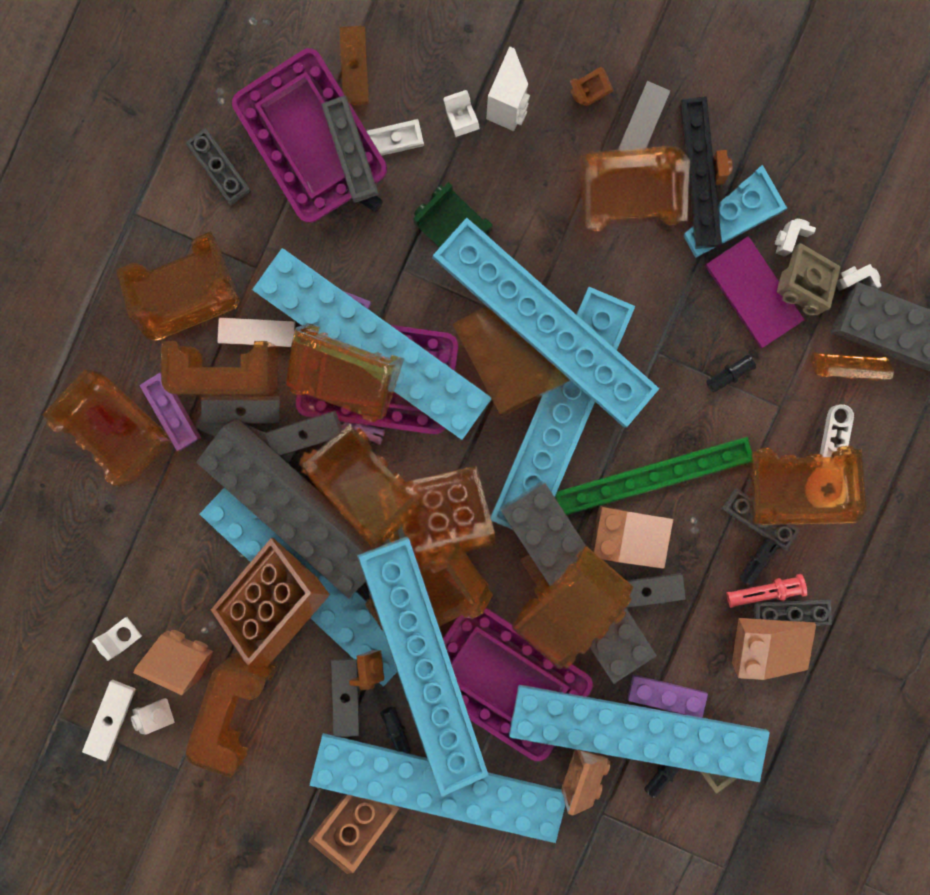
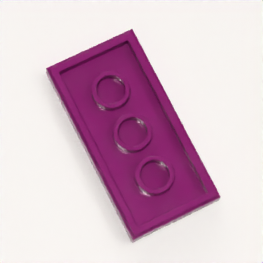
(753, 292)

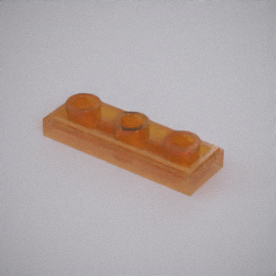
(354, 52)
(852, 366)

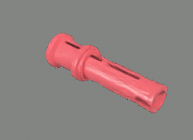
(780, 591)

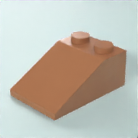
(631, 537)
(771, 648)
(174, 662)
(583, 780)
(352, 830)

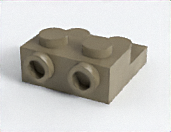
(809, 281)

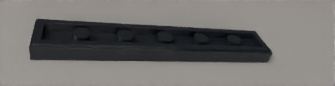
(701, 173)

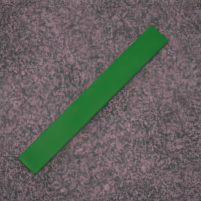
(654, 476)

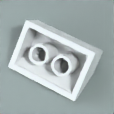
(508, 94)

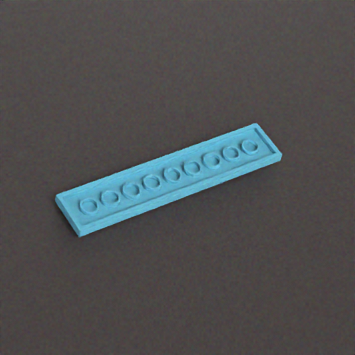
(545, 322)
(422, 379)
(562, 411)
(340, 617)
(423, 665)
(639, 733)
(409, 783)

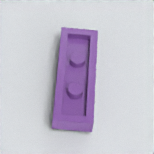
(170, 413)
(667, 696)

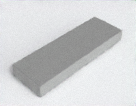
(644, 117)

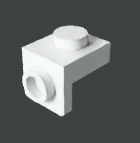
(461, 113)
(787, 238)
(867, 274)
(152, 717)

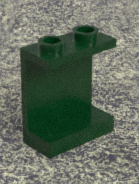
(445, 214)

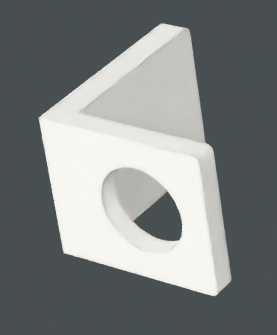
(110, 645)

